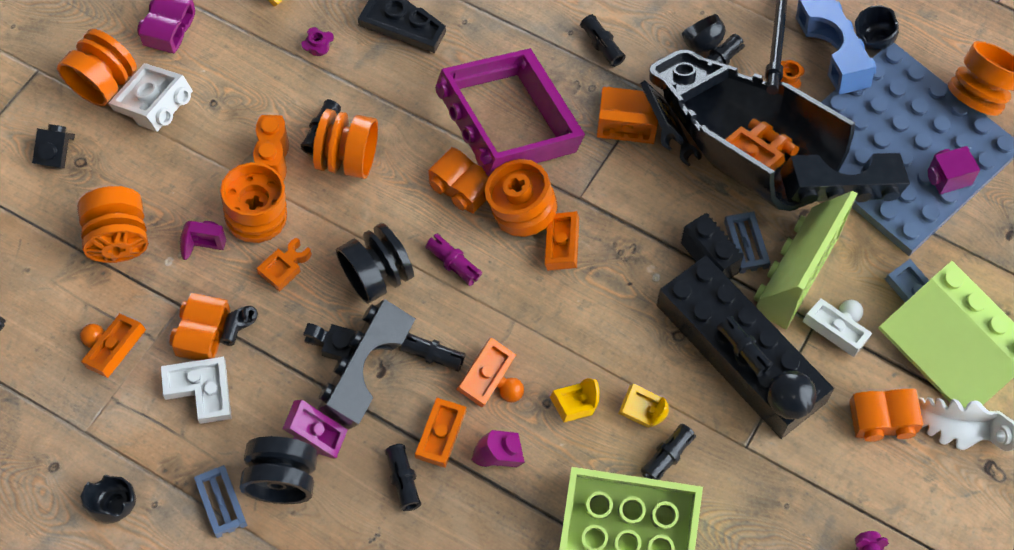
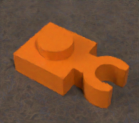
(283, 267)

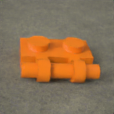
(753, 143)

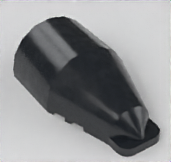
(718, 100)

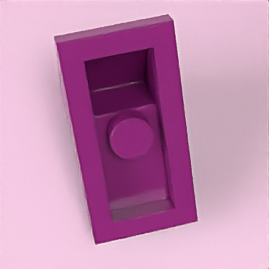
(315, 429)

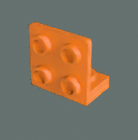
(626, 116)

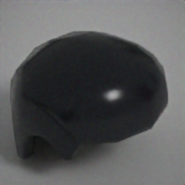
(877, 27)
(705, 34)
(792, 394)
(108, 499)

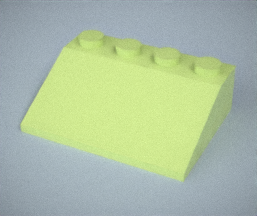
(802, 259)
(955, 337)
(629, 513)

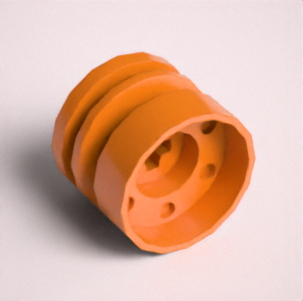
(97, 67)
(985, 79)
(339, 142)
(254, 202)
(112, 224)

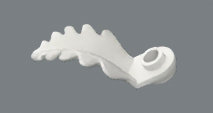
(967, 424)

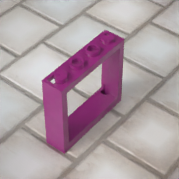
(539, 87)

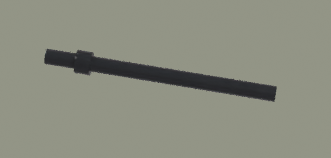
(774, 69)

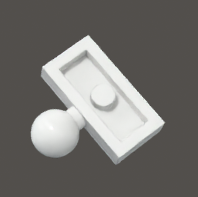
(839, 325)

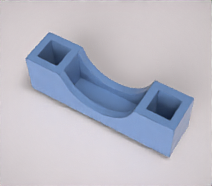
(850, 65)

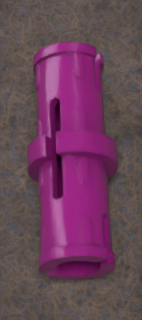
(453, 259)

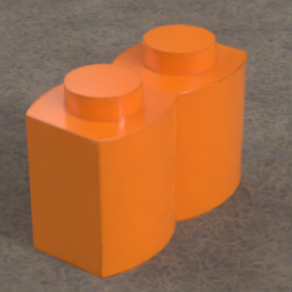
(272, 143)
(460, 179)
(200, 327)
(886, 413)

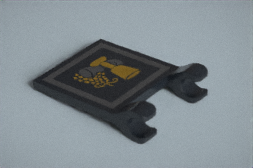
(669, 124)

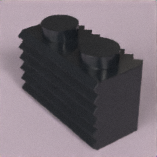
(704, 238)

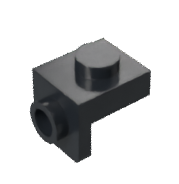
(51, 146)

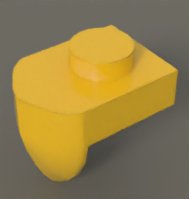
(576, 400)
(644, 406)

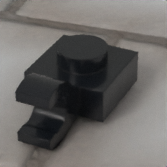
(333, 342)

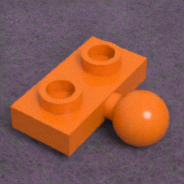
(109, 346)
(488, 373)

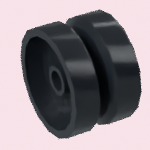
(278, 470)

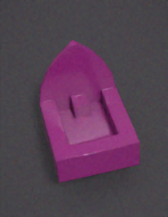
(201, 234)
(498, 449)

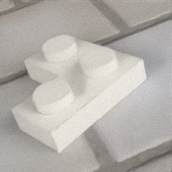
(203, 379)

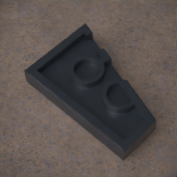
(403, 22)

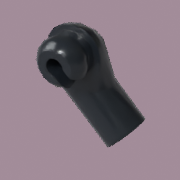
(237, 321)

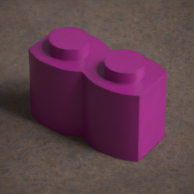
(166, 24)

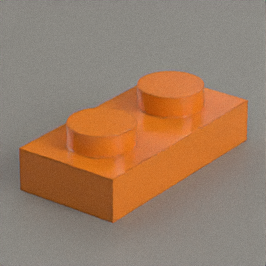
(562, 241)
(440, 432)

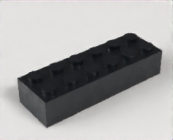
(700, 302)

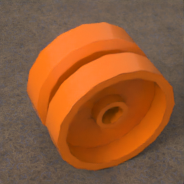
(521, 197)

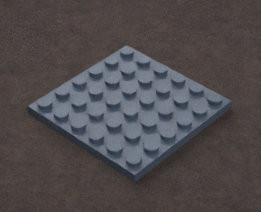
(916, 116)

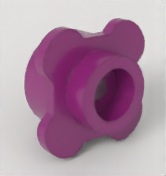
(317, 48)
(870, 541)

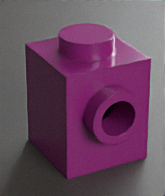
(953, 169)

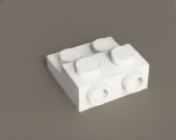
(152, 96)

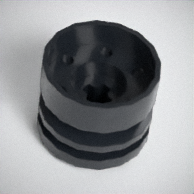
(380, 260)

